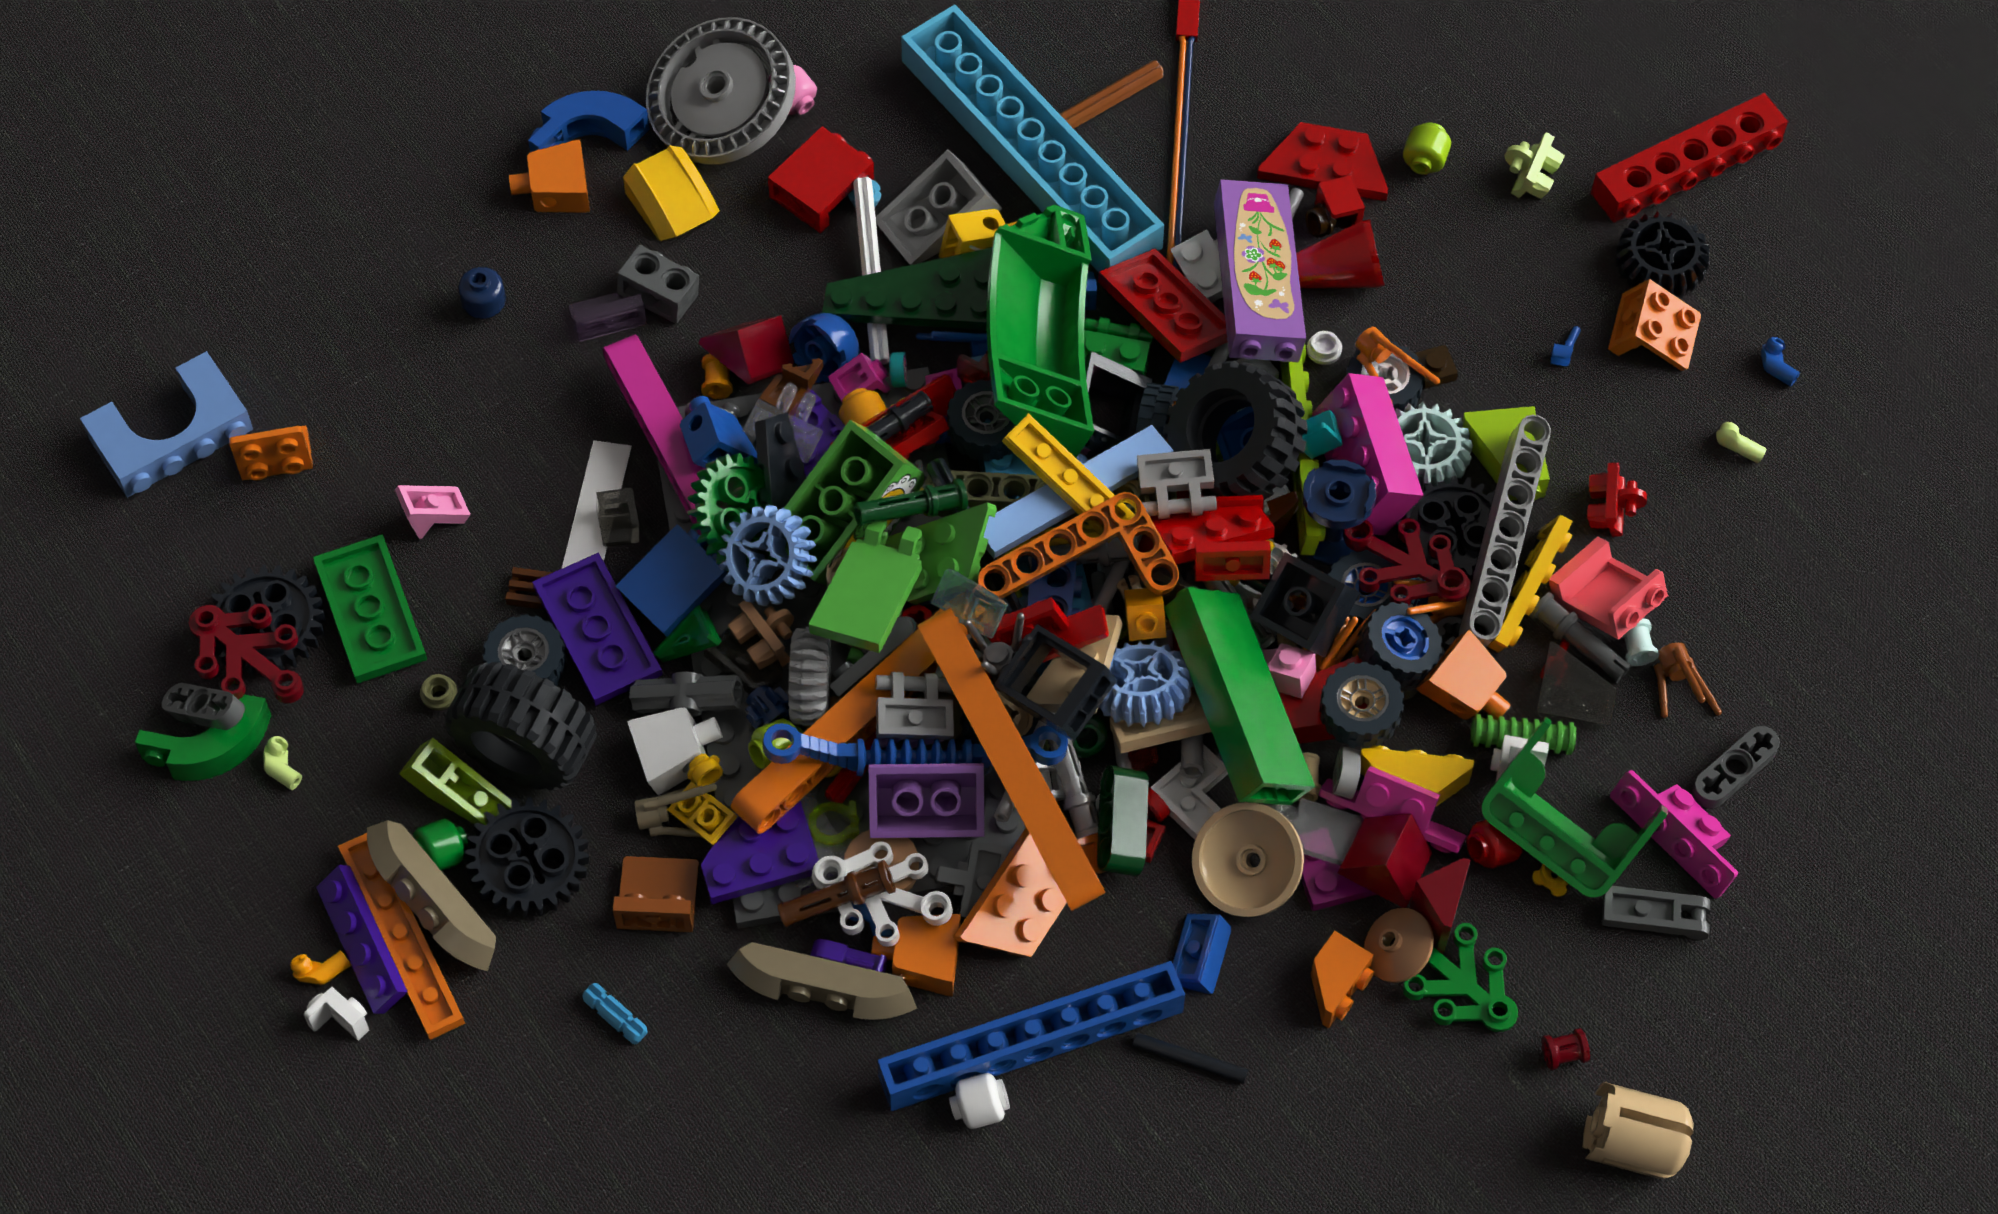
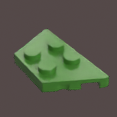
(949, 543)

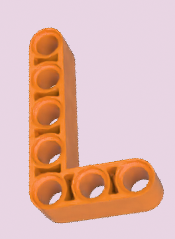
(1081, 544)

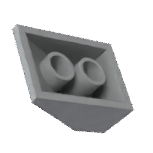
(920, 213)

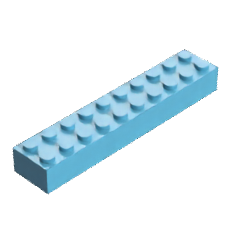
(1028, 136)

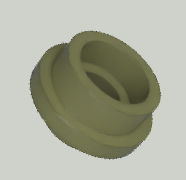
(438, 683)

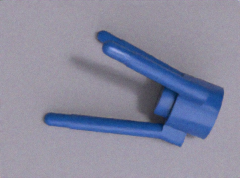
(977, 342)

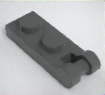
(851, 674)
(1656, 911)

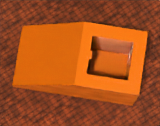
(1337, 974)

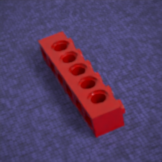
(1689, 157)

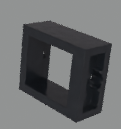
(1128, 387)
(1080, 702)

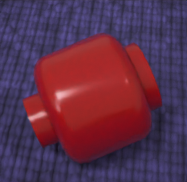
(1491, 846)

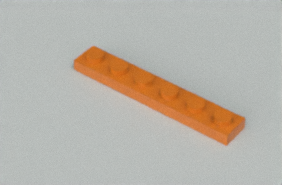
(405, 943)

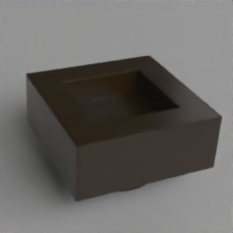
(1439, 363)

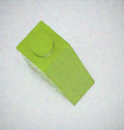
(1490, 436)

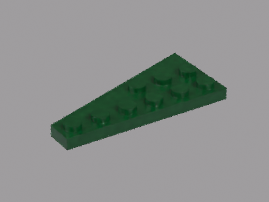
(930, 294)

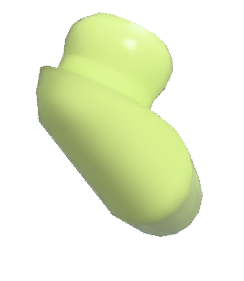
(1729, 437)
(276, 763)

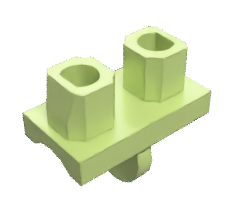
(1530, 163)

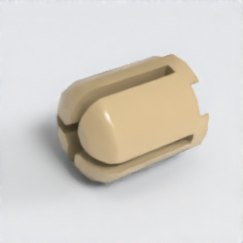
(1638, 1132)

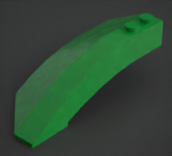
(1039, 323)

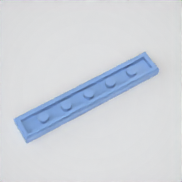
(1045, 507)

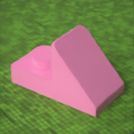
(432, 505)

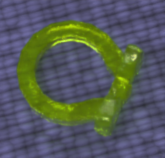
(847, 811)

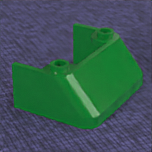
(1554, 839)

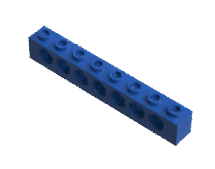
(1031, 1035)

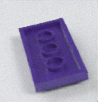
(596, 628)

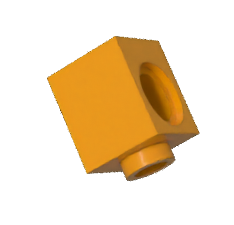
(1144, 614)

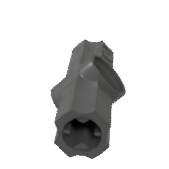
(687, 691)

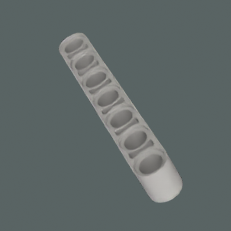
(1515, 520)

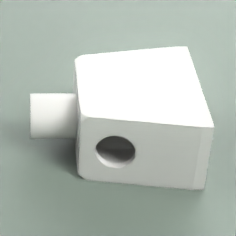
(669, 744)

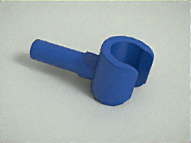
(1562, 353)

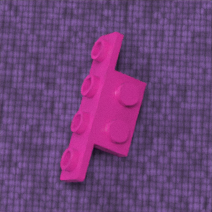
(1390, 795)
(1686, 832)

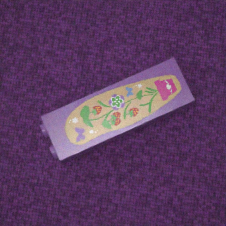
(1259, 271)

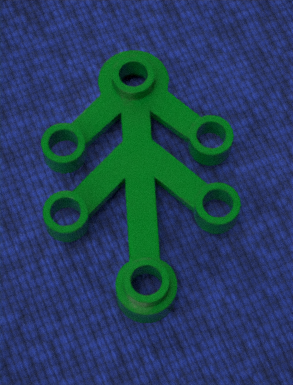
(1463, 982)

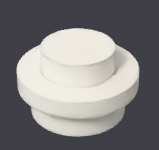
(1324, 348)

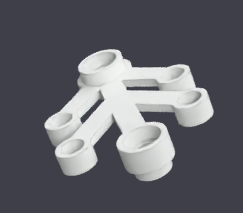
(874, 904)

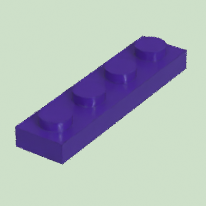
(361, 939)

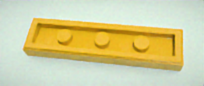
(1060, 469)

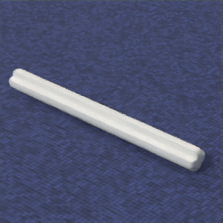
(870, 259)

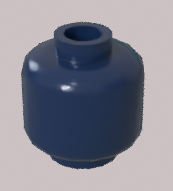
(482, 292)

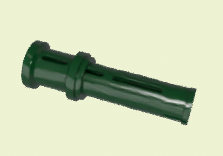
(926, 501)

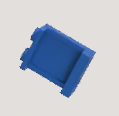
(672, 579)

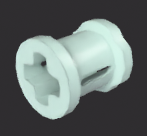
(1640, 645)

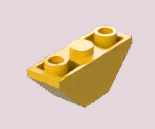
(1436, 773)

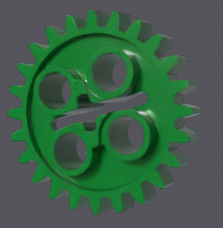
(725, 490)

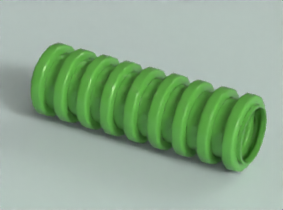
(1492, 732)

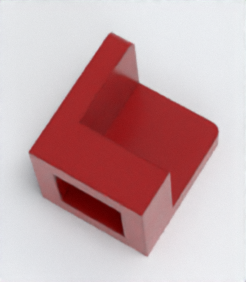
(1341, 198)

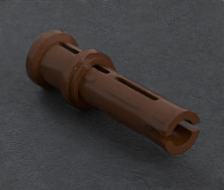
(858, 892)

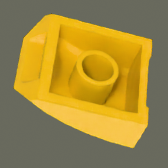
(669, 193)

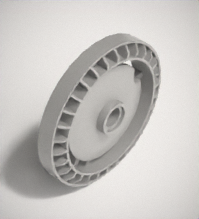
(743, 83)

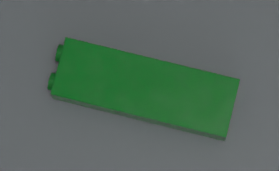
(1239, 697)

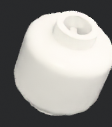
(979, 1101)

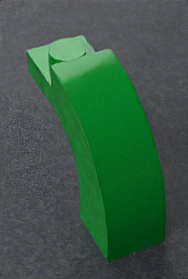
(211, 751)

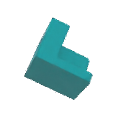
(1322, 434)

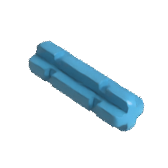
(614, 1013)

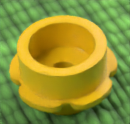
(704, 770)

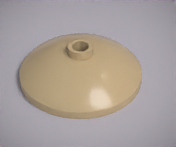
(1224, 853)

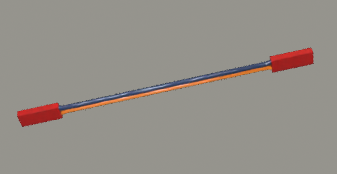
(1186, 31)

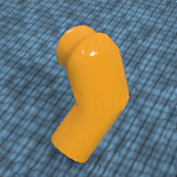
(317, 972)

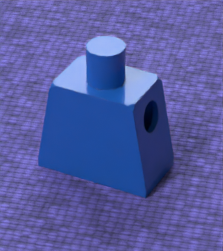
(713, 433)

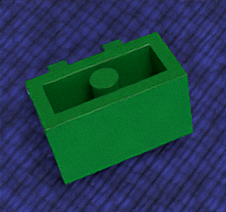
(1119, 343)

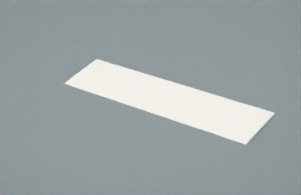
(603, 473)

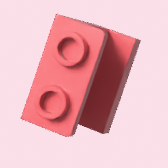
(1606, 590)

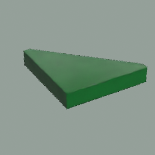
(690, 636)

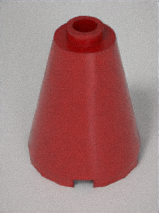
(1342, 260)

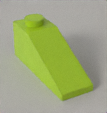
(452, 783)

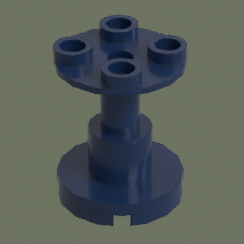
(1337, 498)

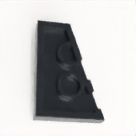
(779, 459)

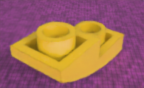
(703, 815)

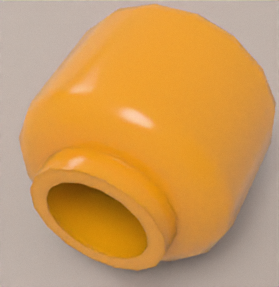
(861, 406)

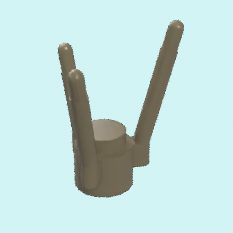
(653, 811)

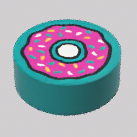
(898, 369)

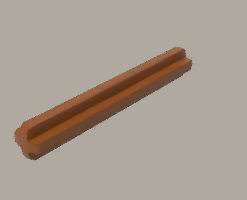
(1113, 94)

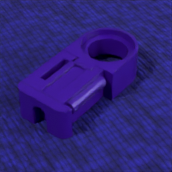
(841, 953)

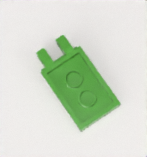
(869, 589)

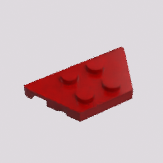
(1323, 154)

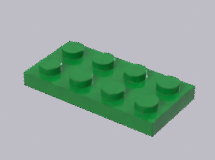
(370, 608)

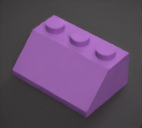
(926, 800)

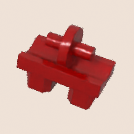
(1612, 487)

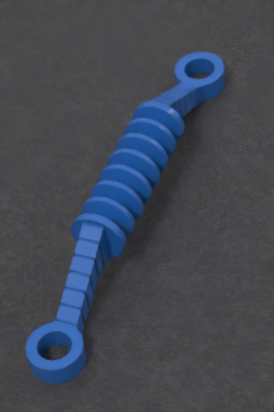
(856, 757)

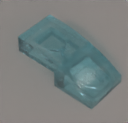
(970, 602)

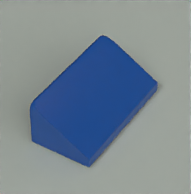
(1201, 951)

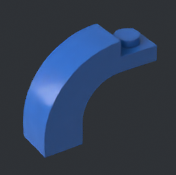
(591, 114)

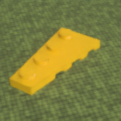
(1552, 538)

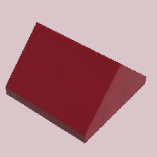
(751, 348)
(1387, 857)
(1438, 897)

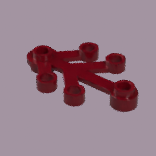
(1409, 565)
(243, 648)

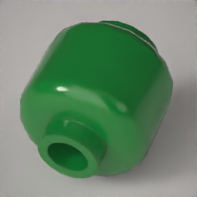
(442, 842)

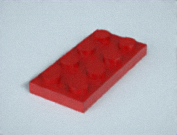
(1166, 304)

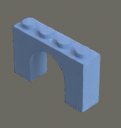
(142, 462)

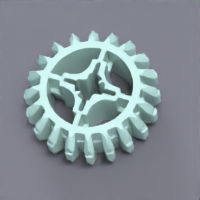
(1441, 440)

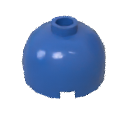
(824, 338)

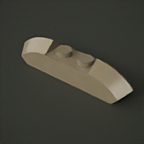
(430, 894)
(808, 978)

